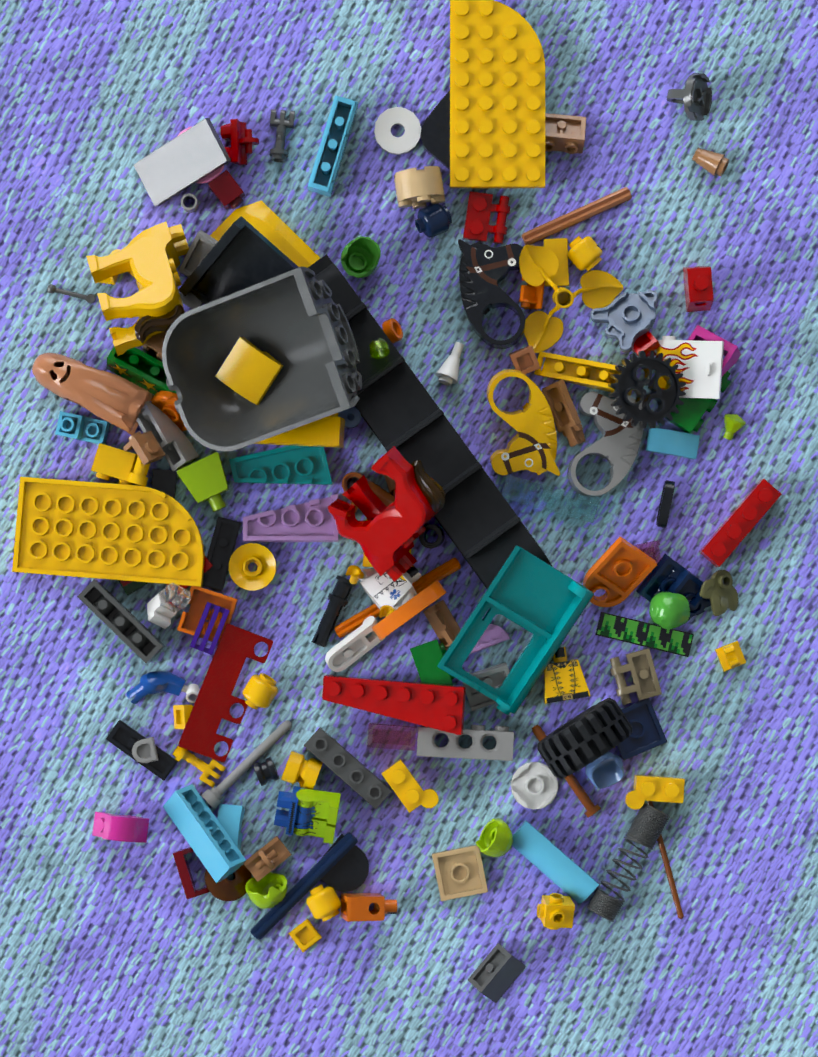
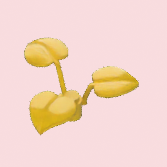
(539, 264)

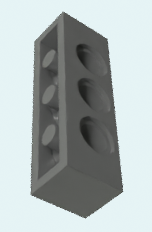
(121, 621)
(347, 768)

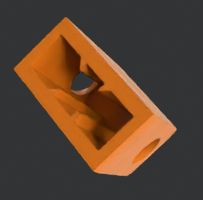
(356, 906)

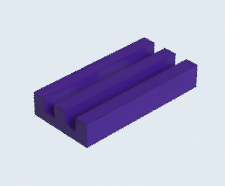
(217, 609)

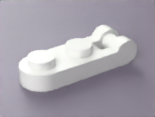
(353, 646)

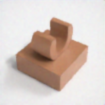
(524, 360)

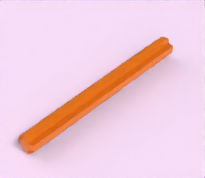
(423, 582)

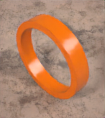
(409, 610)

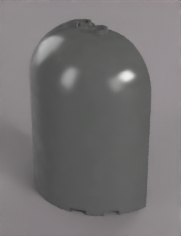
(291, 322)

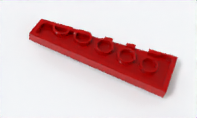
(413, 702)

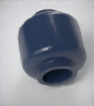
(433, 220)

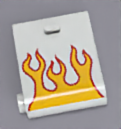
(699, 363)

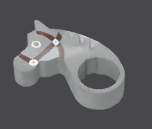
(617, 445)

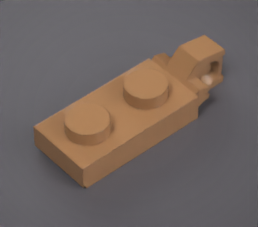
(564, 412)

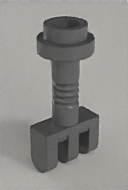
(278, 153)

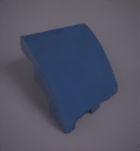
(674, 578)

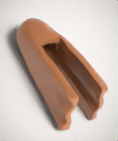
(93, 389)

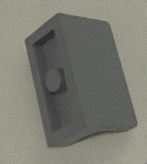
(496, 973)

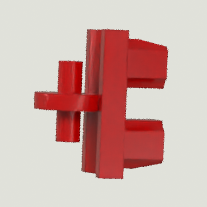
(241, 141)

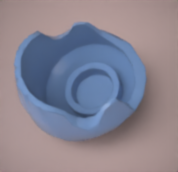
(605, 770)

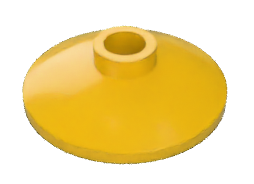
(243, 557)

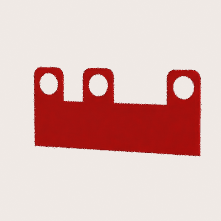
(215, 693)

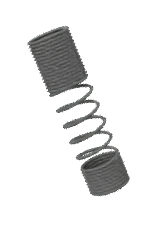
(645, 831)

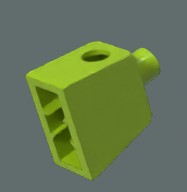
(206, 480)

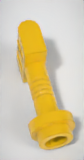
(207, 769)

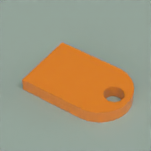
(618, 573)

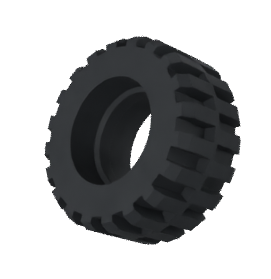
(584, 738)

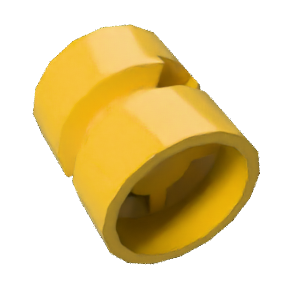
(301, 770)

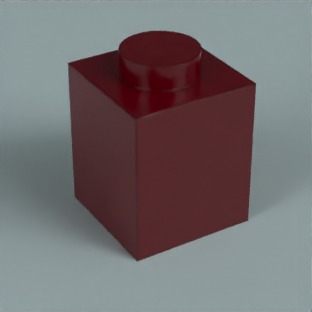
(227, 190)

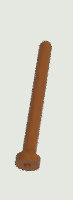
(572, 781)

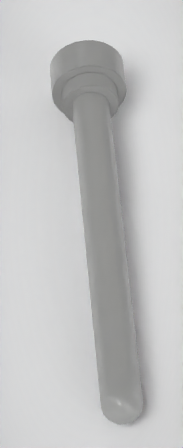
(214, 795)

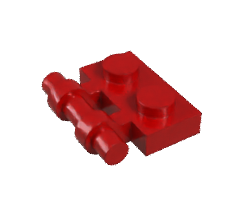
(478, 217)

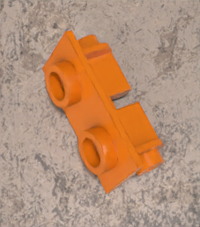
(531, 296)

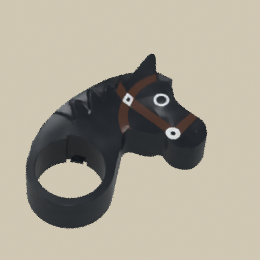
(479, 277)

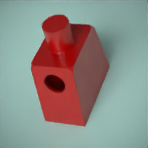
(698, 288)

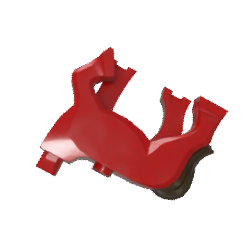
(391, 528)

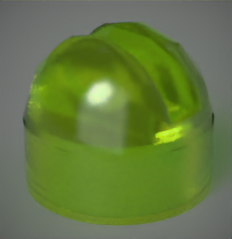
(379, 349)

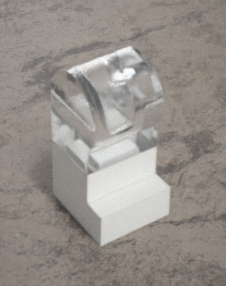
(167, 604)

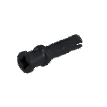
(338, 599)

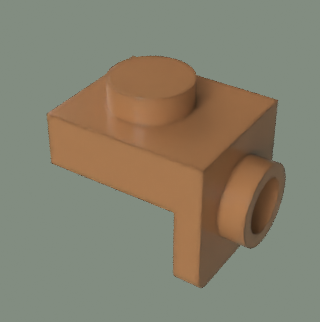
(145, 446)

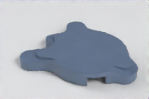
(628, 317)

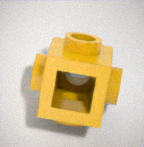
(556, 911)

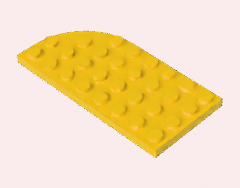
(495, 98)
(105, 533)

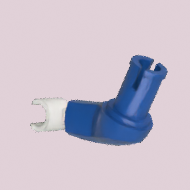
(162, 681)

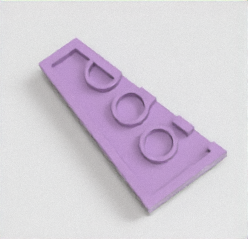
(294, 523)

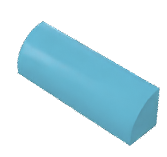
(204, 833)
(553, 862)

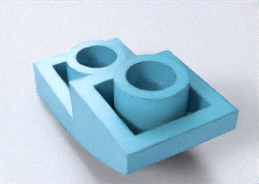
(82, 428)
(672, 443)
(231, 820)

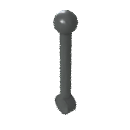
(90, 298)

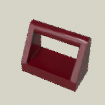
(185, 874)

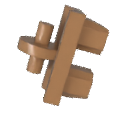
(267, 858)

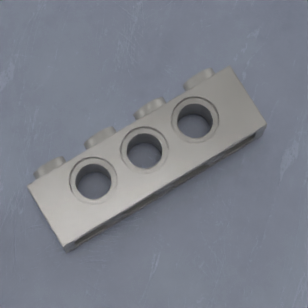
(502, 750)

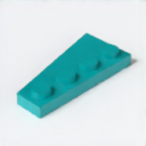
(283, 466)

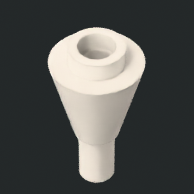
(449, 370)

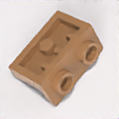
(564, 133)

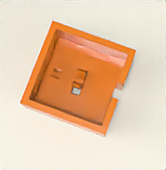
(198, 601)

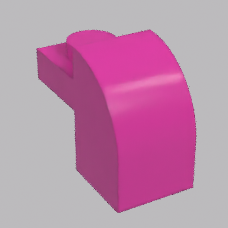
(120, 827)

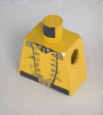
(564, 679)

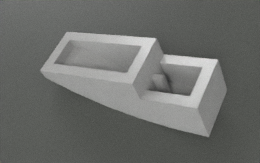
(174, 443)

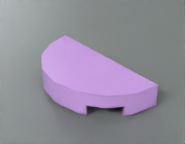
(493, 635)

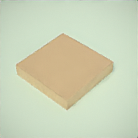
(459, 872)

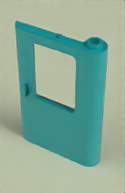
(536, 600)

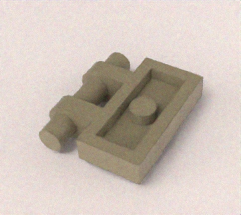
(643, 676)

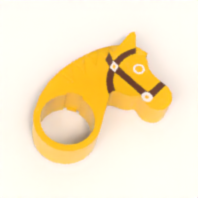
(536, 438)

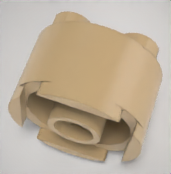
(419, 186)

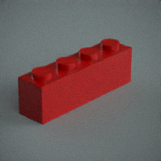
(740, 523)

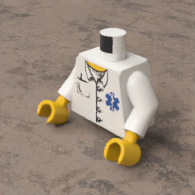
(383, 590)

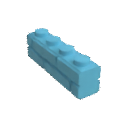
(332, 146)

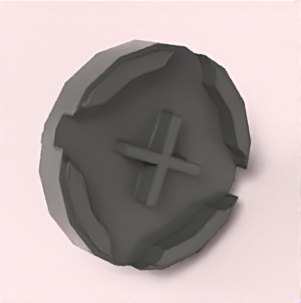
(695, 96)

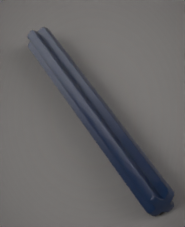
(304, 886)

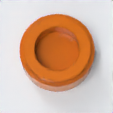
(392, 330)

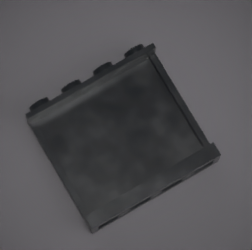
(235, 263)

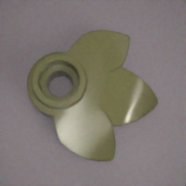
(721, 595)

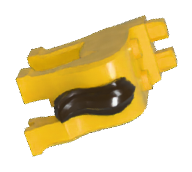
(153, 263)

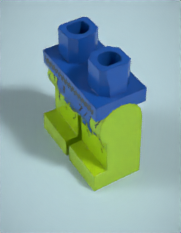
(309, 812)

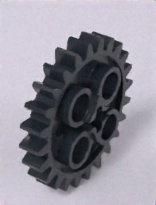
(666, 398)

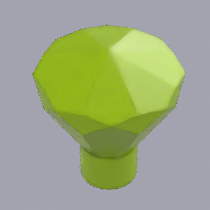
(732, 425)

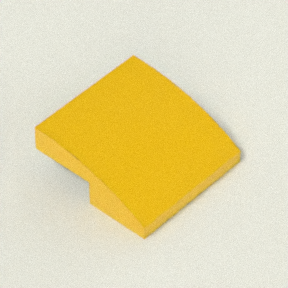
(249, 371)

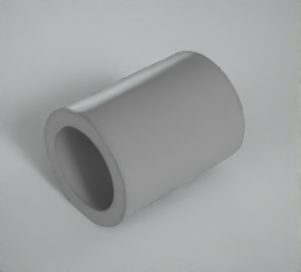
(189, 196)

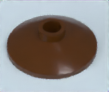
(226, 889)

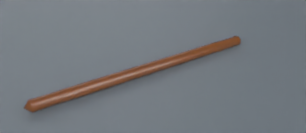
(669, 873)

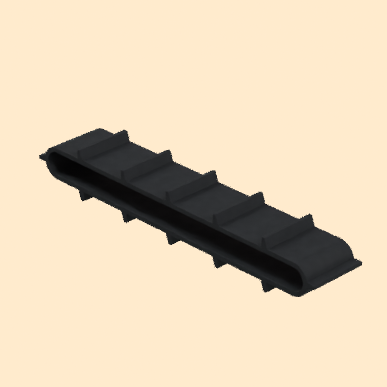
(409, 419)

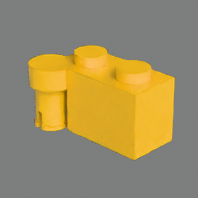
(119, 465)
(408, 788)
(655, 789)

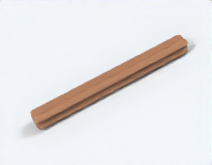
(576, 216)

